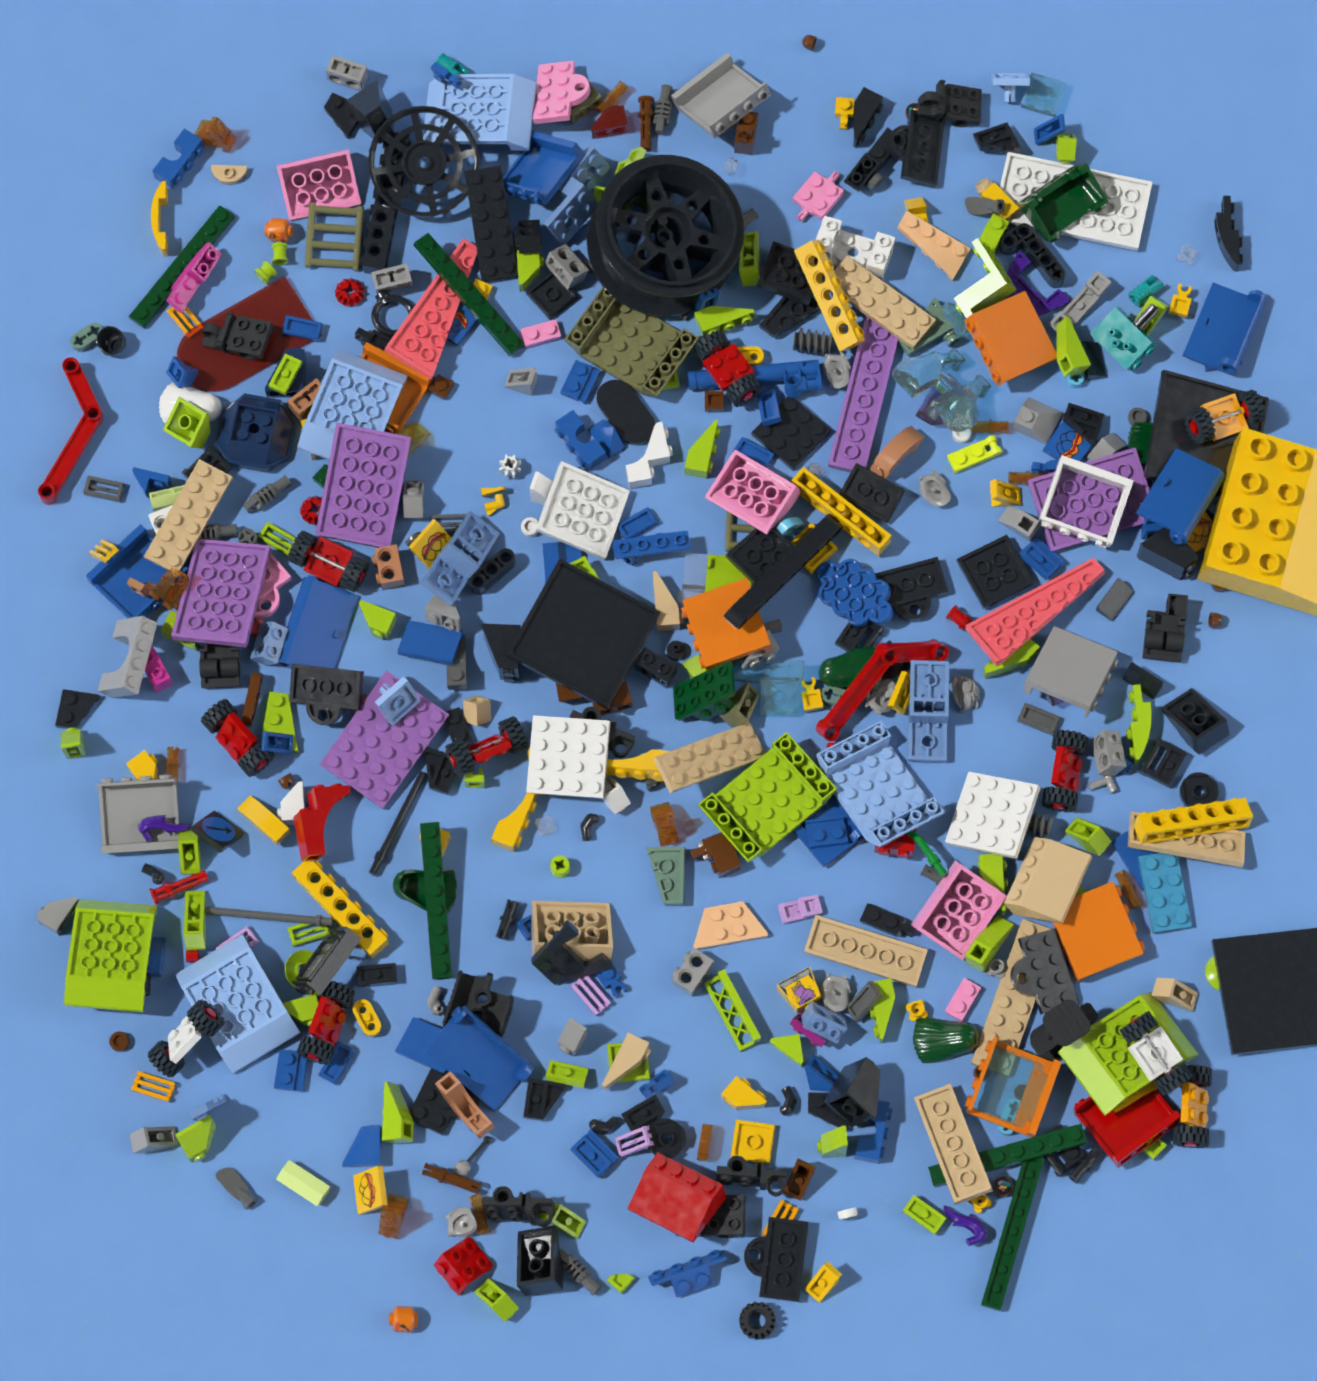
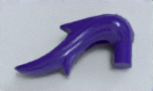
(158, 822)
(970, 1223)

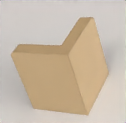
(477, 710)

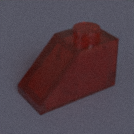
(610, 123)

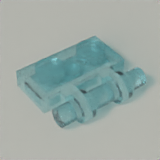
(957, 319)

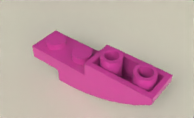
(192, 276)

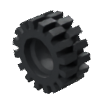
(751, 1309)

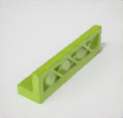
(739, 1007)

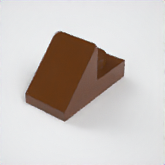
(799, 1179)

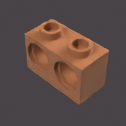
(302, 402)
(392, 566)

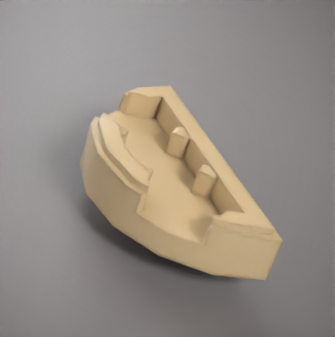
(228, 173)

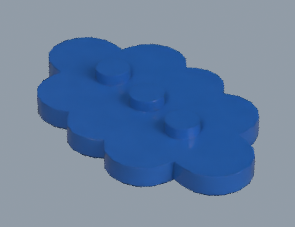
(854, 592)

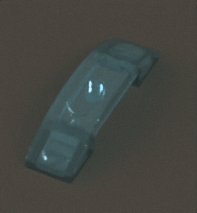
(790, 669)

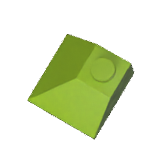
(188, 424)
(197, 1138)

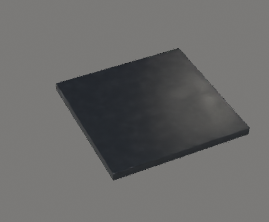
(1175, 398)
(583, 634)
(1268, 989)

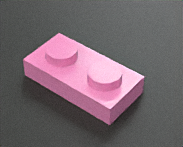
(540, 333)
(962, 1000)

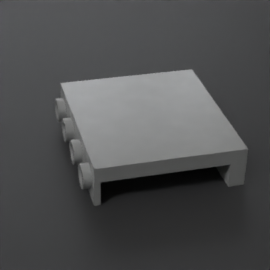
(719, 96)
(1072, 669)
(130, 801)

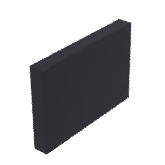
(872, 492)

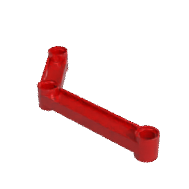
(80, 437)
(883, 657)

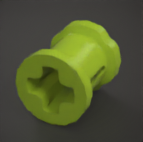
(279, 250)

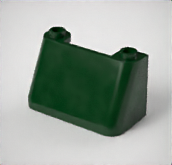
(1063, 201)

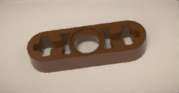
(252, 698)

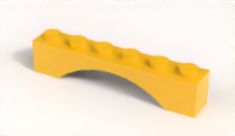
(639, 767)
(509, 830)

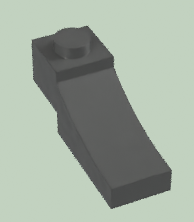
(458, 671)

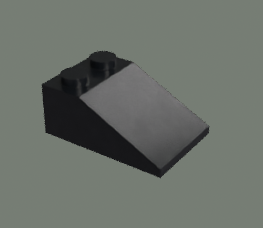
(1196, 721)
(539, 1261)

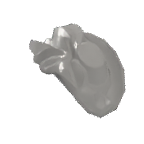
(836, 370)
(934, 489)
(965, 693)
(879, 699)
(835, 992)
(461, 1222)

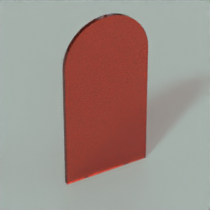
(222, 370)

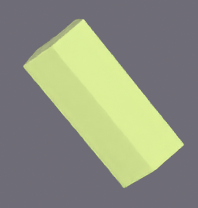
(164, 498)
(303, 1183)

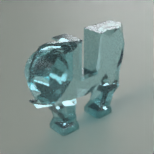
(957, 402)

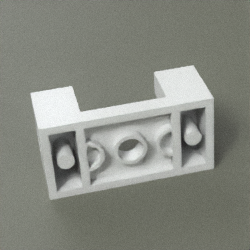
(872, 254)

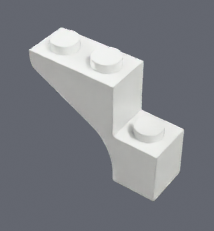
(657, 453)

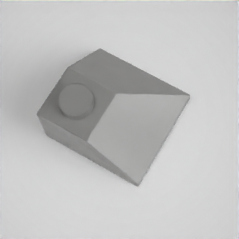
(1037, 420)

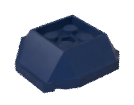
(258, 450)

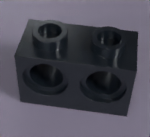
(528, 236)
(655, 667)

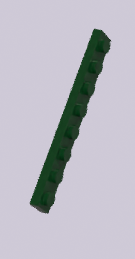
(161, 290)
(468, 294)
(435, 900)
(1023, 1150)
(1012, 1234)

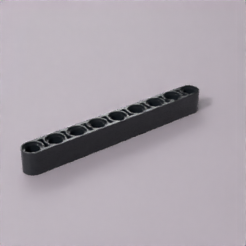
(782, 572)

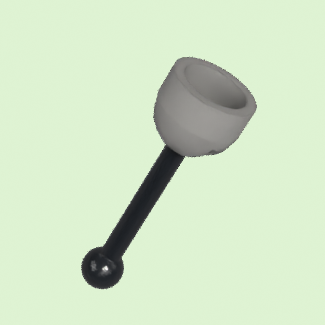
(463, 1167)

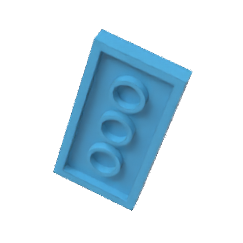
(1164, 892)

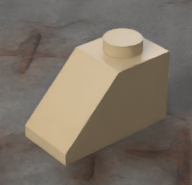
(1174, 993)

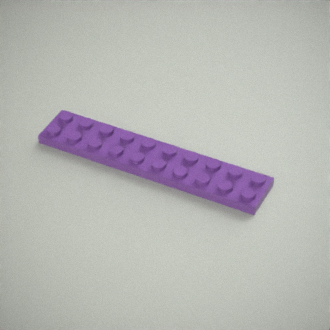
(863, 398)

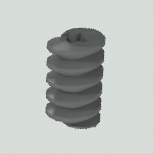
(812, 341)
(1039, 825)

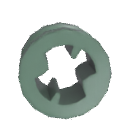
(952, 338)

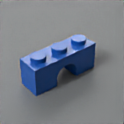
(172, 171)
(589, 453)
(870, 1148)

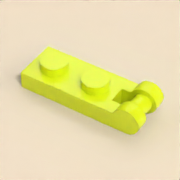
(974, 454)

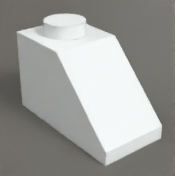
(540, 488)
(615, 796)
(292, 804)

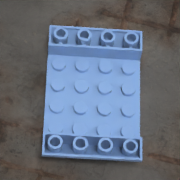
(490, 105)
(350, 394)
(876, 786)
(245, 998)

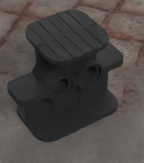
(466, 992)
(1061, 1028)

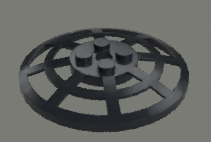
(417, 151)

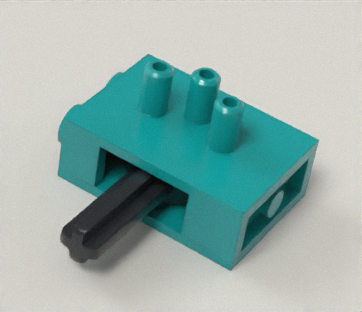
(1126, 337)

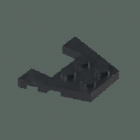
(561, 963)

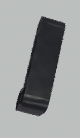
(1043, 254)

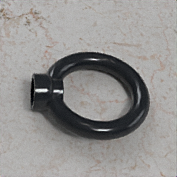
(384, 299)

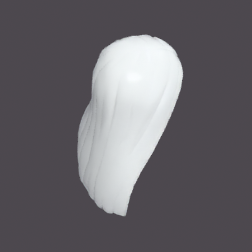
(205, 401)

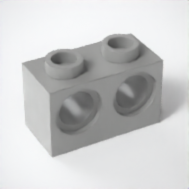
(347, 73)
(566, 266)
(392, 278)
(1108, 753)
(696, 973)

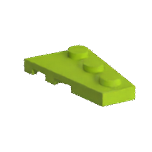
(279, 716)

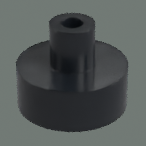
(676, 650)

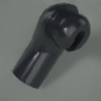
(586, 824)
(157, 875)
(790, 1102)
(603, 1127)

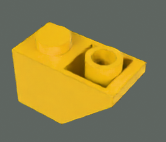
(742, 1097)

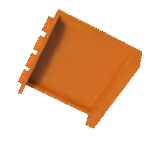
(1010, 338)
(412, 392)
(714, 635)
(1098, 932)

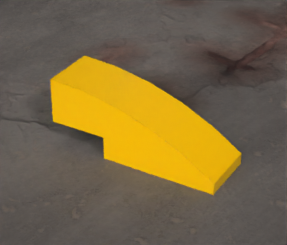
(264, 820)

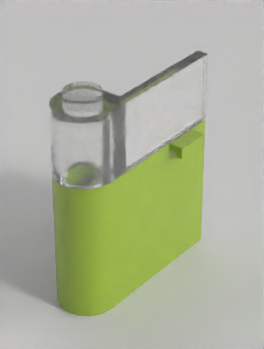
(706, 573)

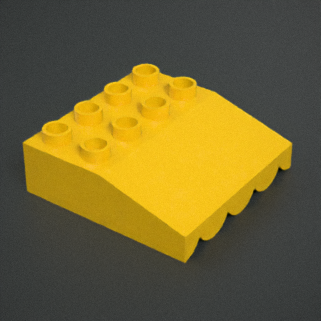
(1266, 523)

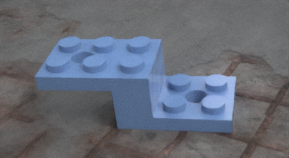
(578, 200)
(460, 558)
(928, 711)

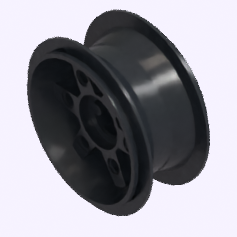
(650, 180)

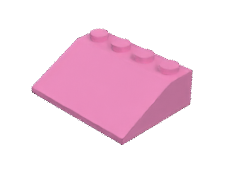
(319, 180)
(752, 492)
(958, 910)

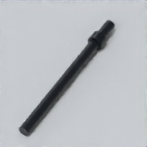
(381, 856)

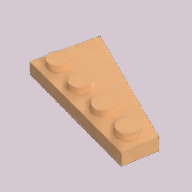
(940, 247)

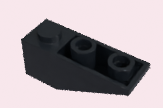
(865, 109)

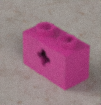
(156, 672)

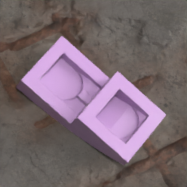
(800, 909)

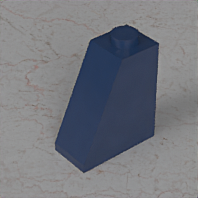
(299, 381)

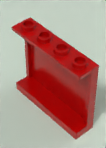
(1130, 1129)

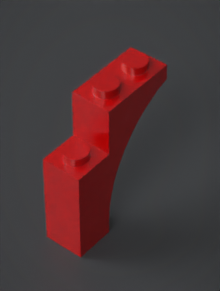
(311, 821)

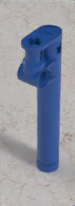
(796, 376)

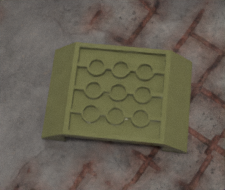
(630, 344)

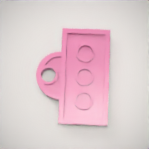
(558, 92)
(274, 579)

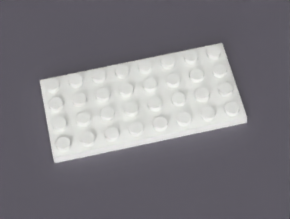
(1115, 225)

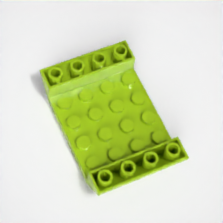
(769, 799)
(109, 955)
(1103, 1057)

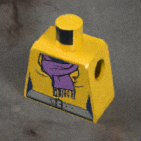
(800, 990)

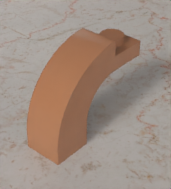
(896, 450)
(463, 1105)

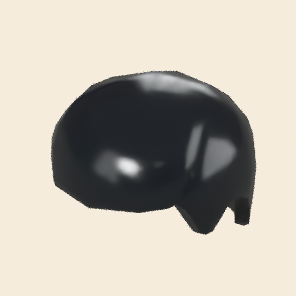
(111, 341)

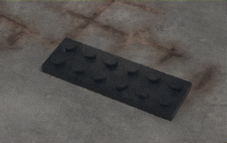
(491, 223)

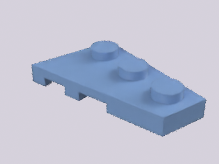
(200, 1112)

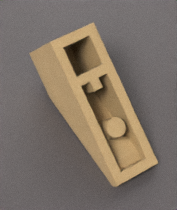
(664, 602)
(628, 1058)

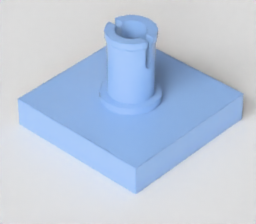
(1010, 81)
(397, 700)

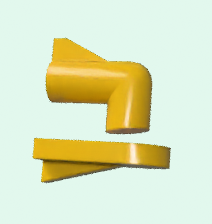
(491, 507)

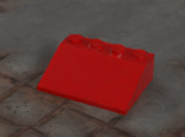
(676, 1197)

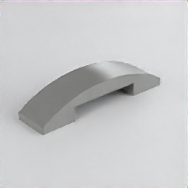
(1083, 301)

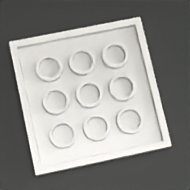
(582, 510)
(568, 757)
(992, 815)

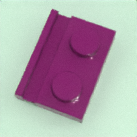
(814, 1038)

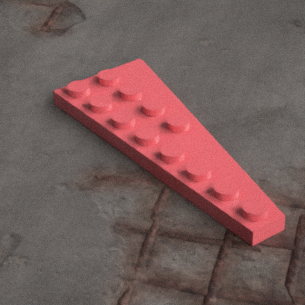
(426, 328)
(1016, 622)

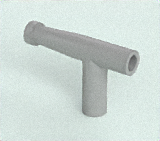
(1106, 780)

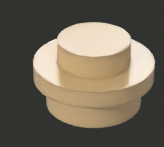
(982, 185)

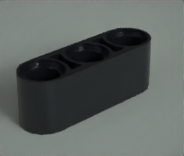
(494, 563)

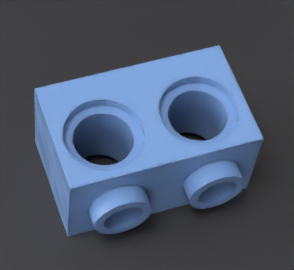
(269, 643)
(824, 1022)

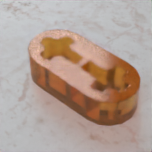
(704, 1142)

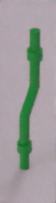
(933, 859)

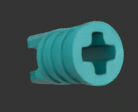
(451, 65)
(1145, 290)

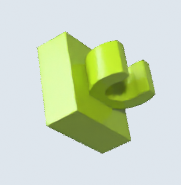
(475, 781)

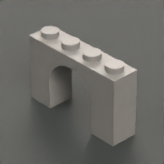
(139, 635)

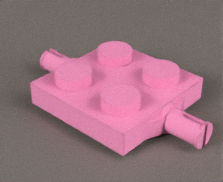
(818, 195)

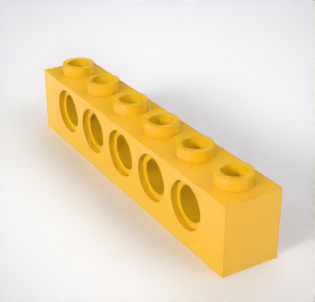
(821, 290)
(851, 518)
(1193, 820)
(303, 876)

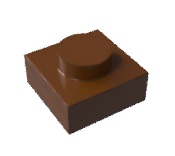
(441, 387)
(714, 401)

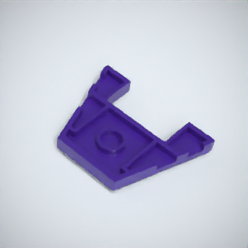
(1053, 302)

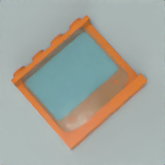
(1012, 1088)

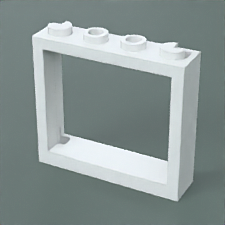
(1094, 473)

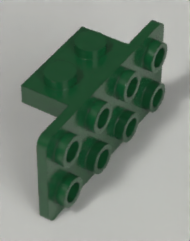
(705, 693)

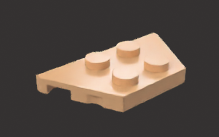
(728, 925)

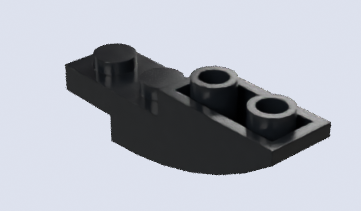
(871, 162)
(1227, 237)

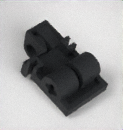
(952, 103)
(239, 335)
(1164, 631)
(219, 666)
(615, 736)
(750, 1176)
(505, 1206)
(728, 1219)

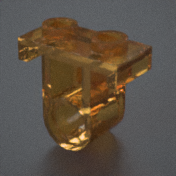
(216, 134)
(167, 589)
(664, 823)
(393, 1215)

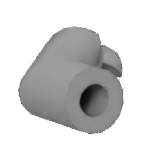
(433, 1001)

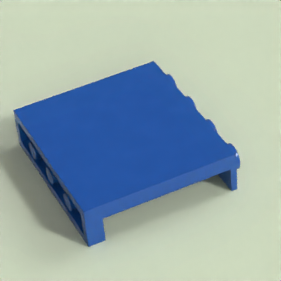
(542, 168)
(128, 562)

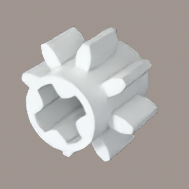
(506, 469)

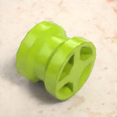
(265, 272)
(560, 870)

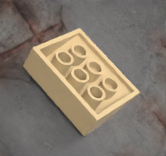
(1047, 880)
(590, 919)

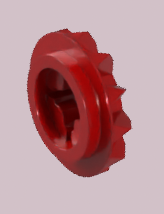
(355, 297)
(310, 517)

